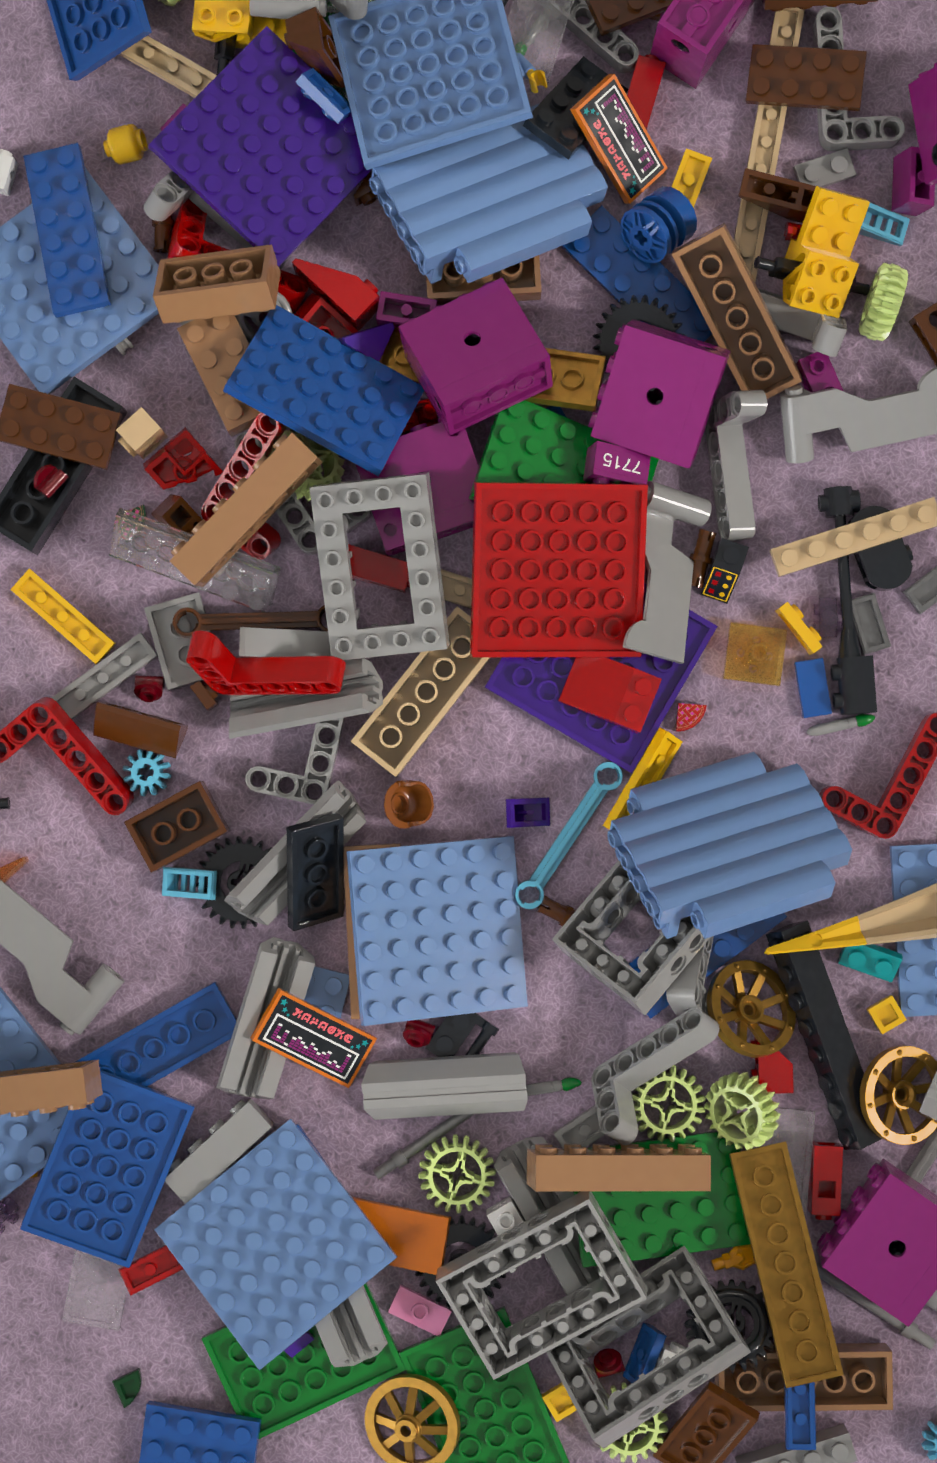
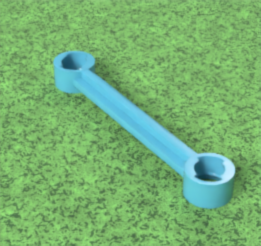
(568, 835)

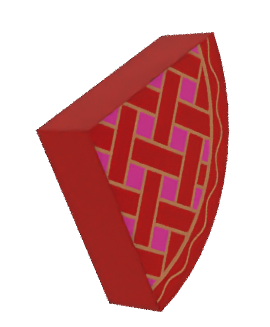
(688, 715)

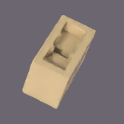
(140, 434)

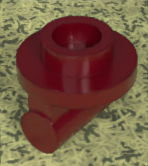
(49, 479)
(149, 687)
(418, 1033)
(608, 1362)

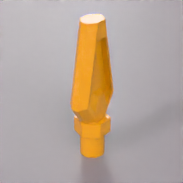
(738, 1257)

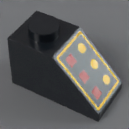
(724, 570)

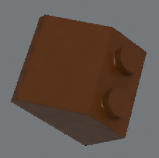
(314, 44)

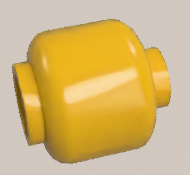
(125, 144)

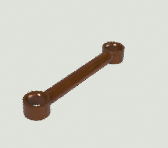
(234, 621)

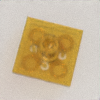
(767, 671)

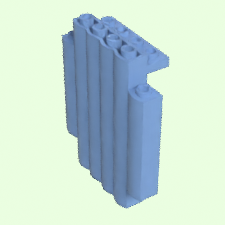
(488, 201)
(728, 845)

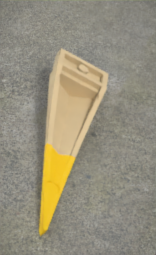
(901, 920)

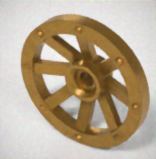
(749, 1010)
(897, 1102)
(413, 1419)

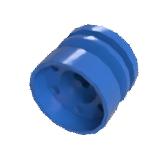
(658, 224)

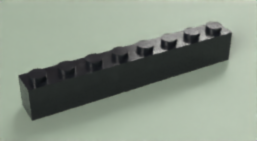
(825, 1035)

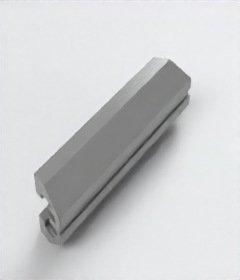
(264, 713)
(264, 889)
(248, 1066)
(444, 1086)
(564, 1259)
(352, 1331)

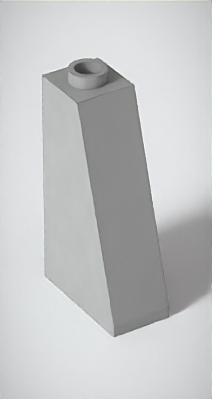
(282, 643)

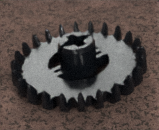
(638, 311)
(218, 862)
(461, 1233)
(754, 1304)

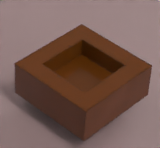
(205, 695)

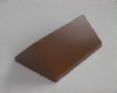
(138, 729)

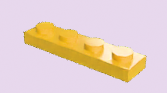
(63, 616)
(648, 770)

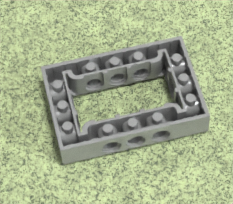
(415, 501)
(596, 919)
(587, 1307)
(628, 1408)

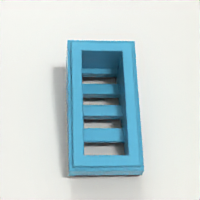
(876, 233)
(171, 880)

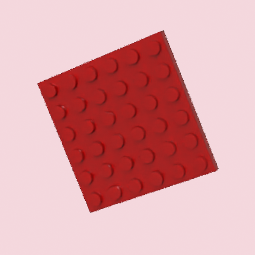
(557, 568)

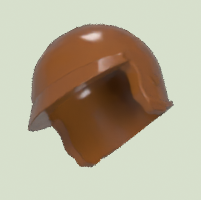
(408, 803)

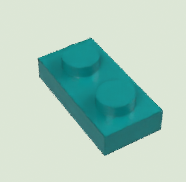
(871, 960)

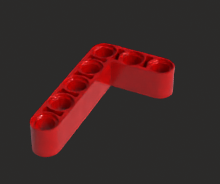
(188, 240)
(234, 471)
(262, 674)
(66, 751)
(896, 785)

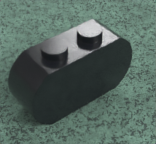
(886, 564)

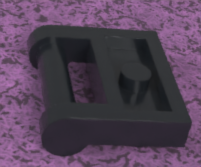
(454, 1032)

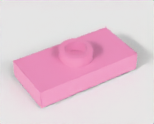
(419, 1310)

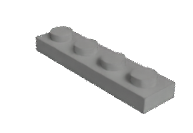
(105, 676)

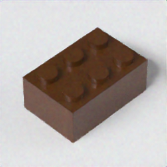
(177, 826)

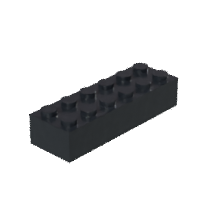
(27, 513)

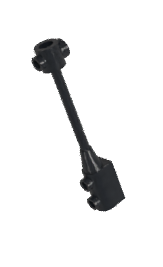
(852, 670)

